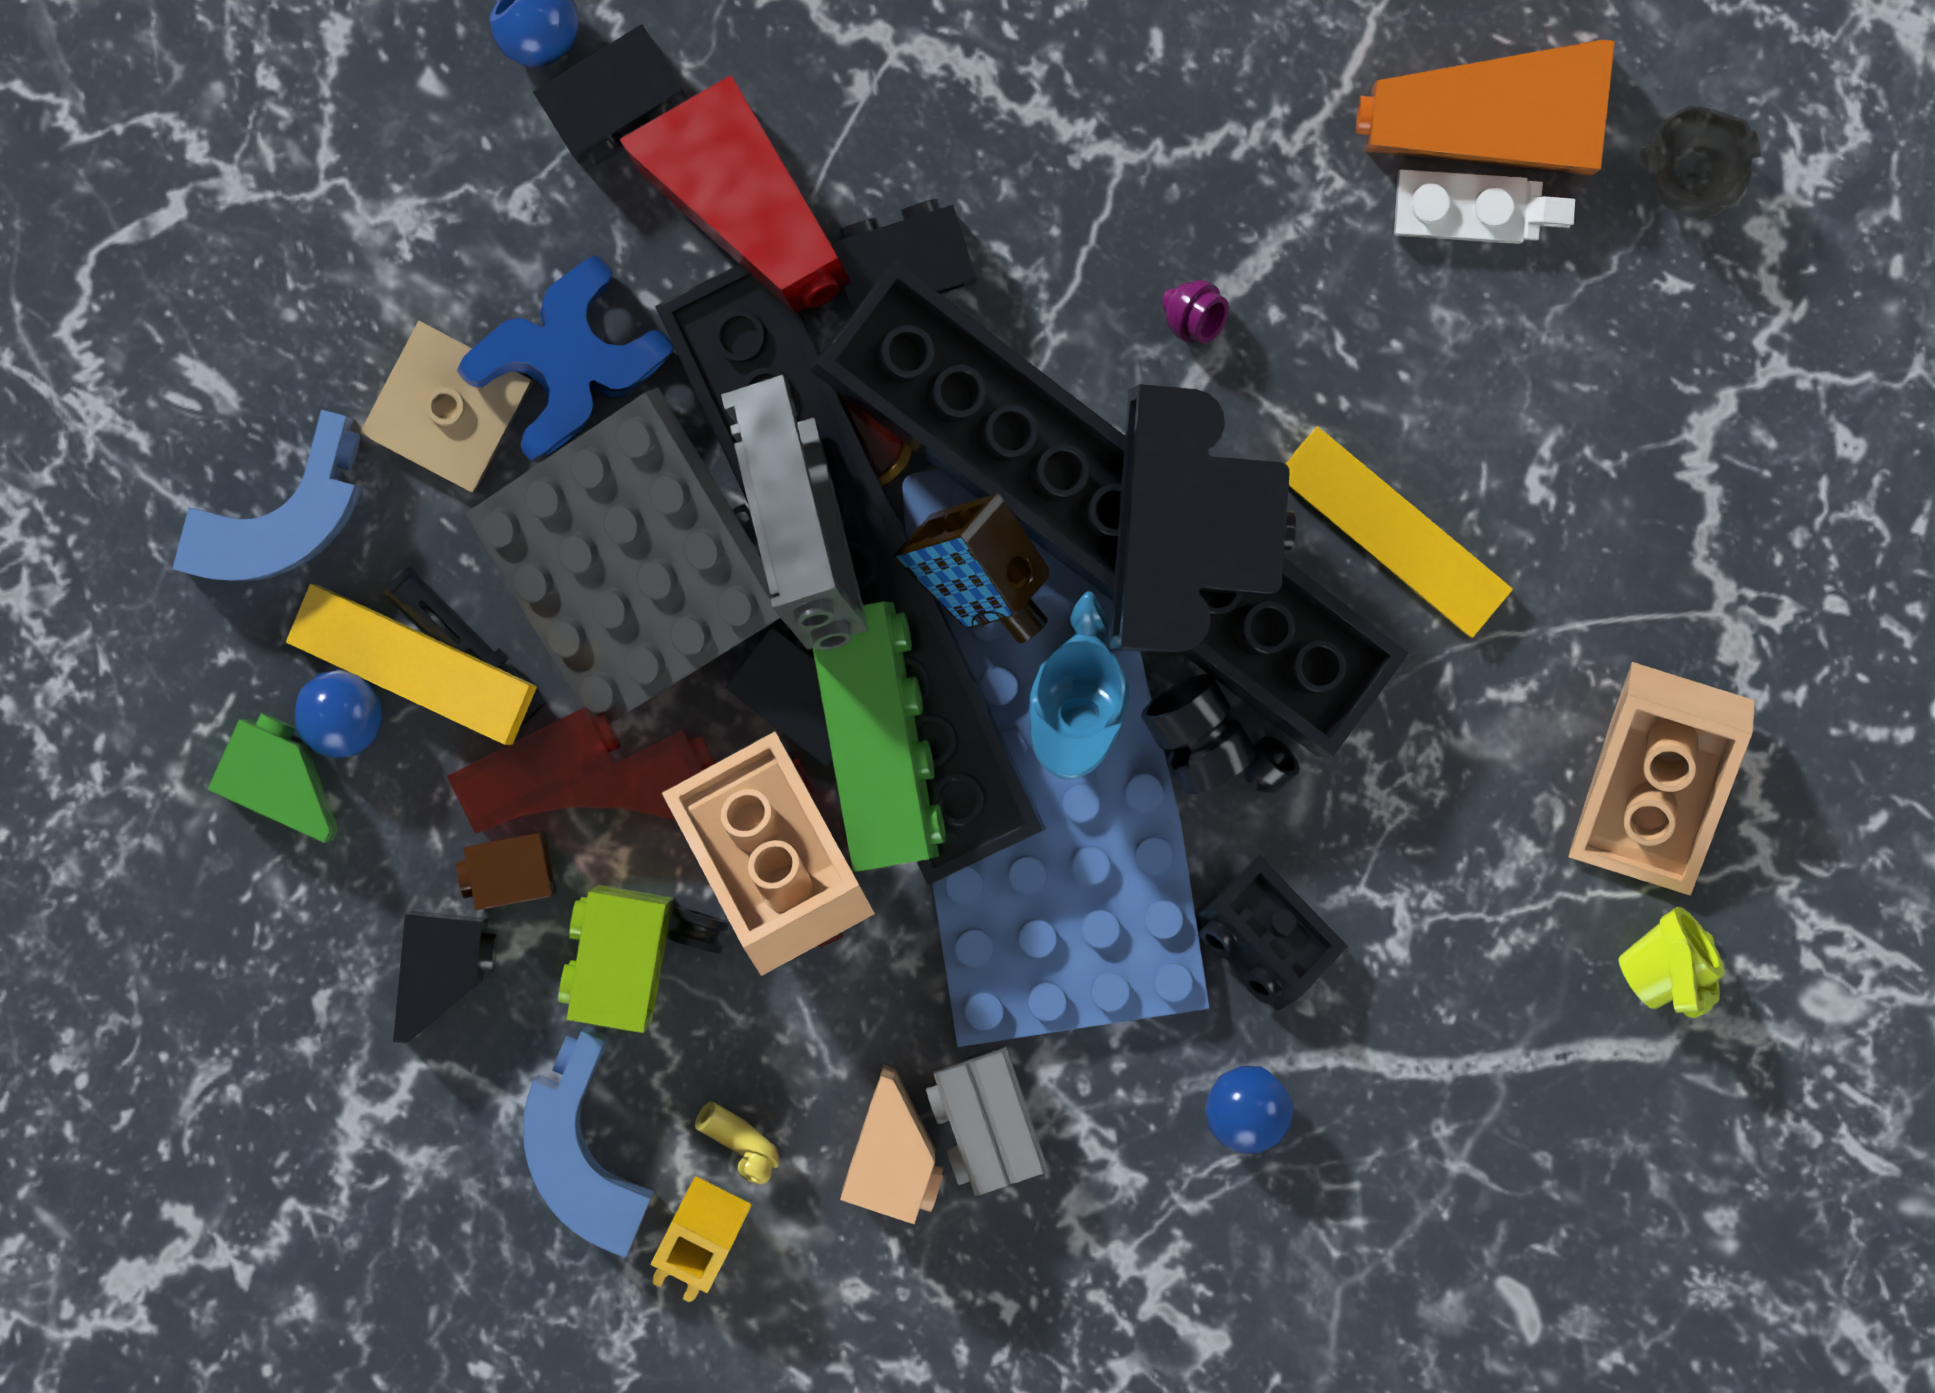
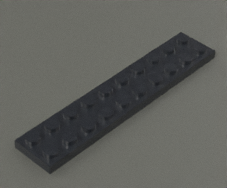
(742, 334)

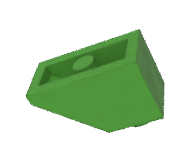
(274, 777)

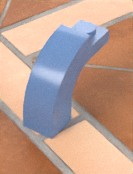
(292, 534)
(567, 1175)

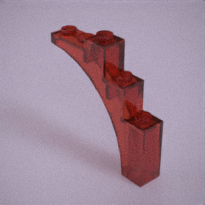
(575, 767)

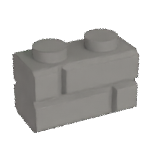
(988, 1122)

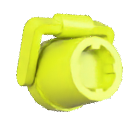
(1675, 964)

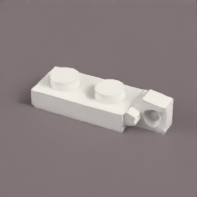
(1476, 207)

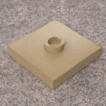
(437, 416)

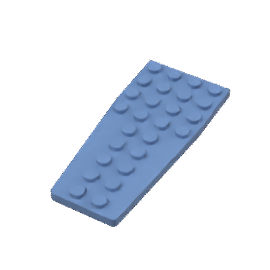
(1100, 904)

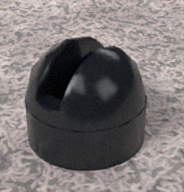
(1272, 766)

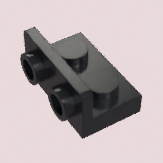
(1268, 935)

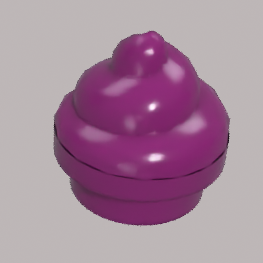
(1195, 311)

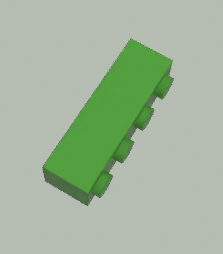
(877, 746)

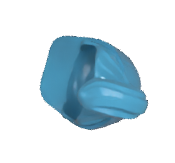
(1078, 697)

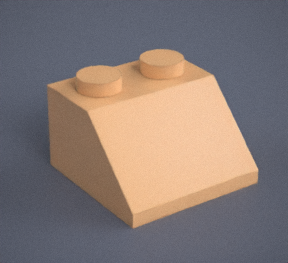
(893, 1156)

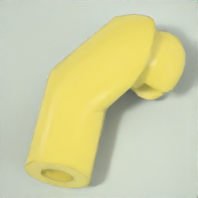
(738, 1135)

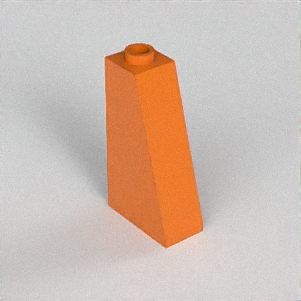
(1506, 111)

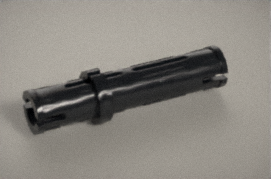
(411, 592)

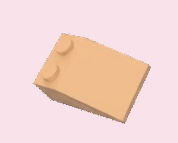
(1663, 778)
(767, 854)

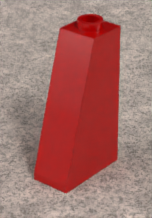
(734, 186)

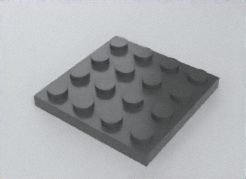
(626, 558)

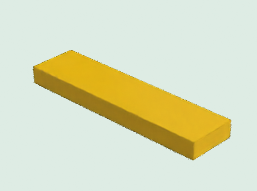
(1395, 532)
(411, 664)

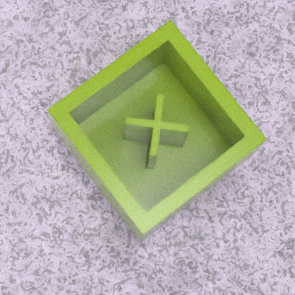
(617, 958)

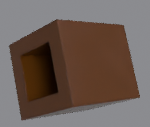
(507, 871)

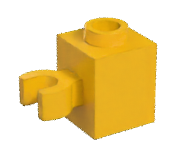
(699, 1237)

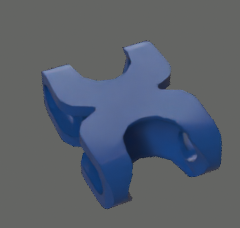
(565, 358)

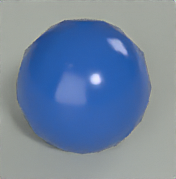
(534, 30)
(338, 714)
(1248, 1110)

